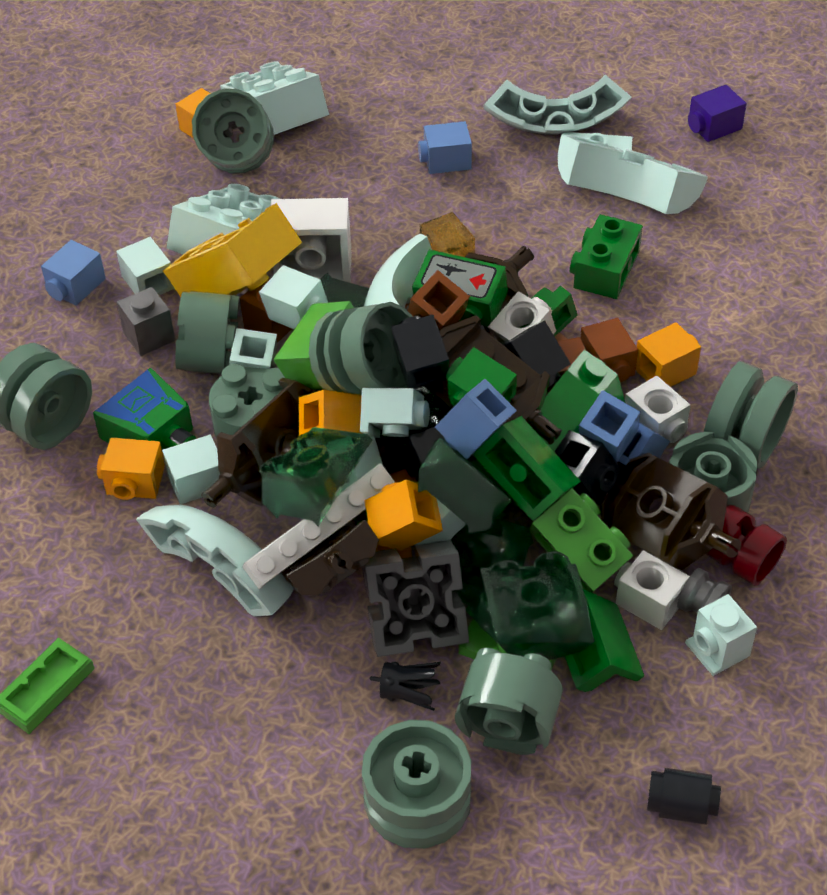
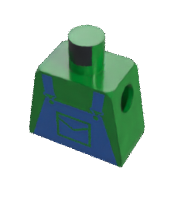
(146, 411)

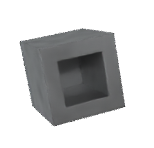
(146, 321)

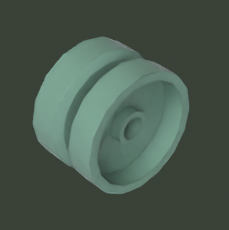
(42, 395)
(752, 409)
(417, 783)

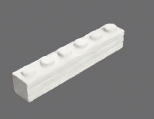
(308, 535)

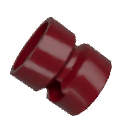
(759, 546)

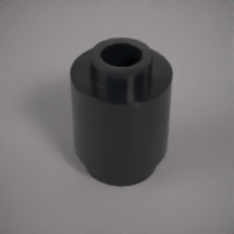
(683, 795)

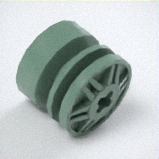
(215, 123)
(356, 349)

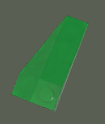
(577, 392)

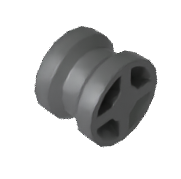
(701, 591)

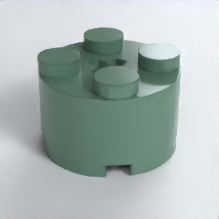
(205, 331)
(241, 395)
(721, 463)
(509, 701)

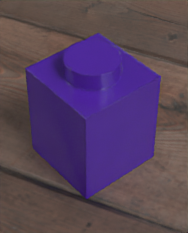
(716, 113)

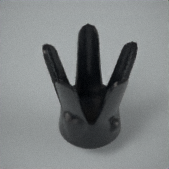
(399, 680)

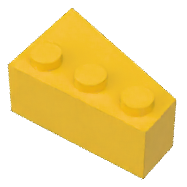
(236, 259)

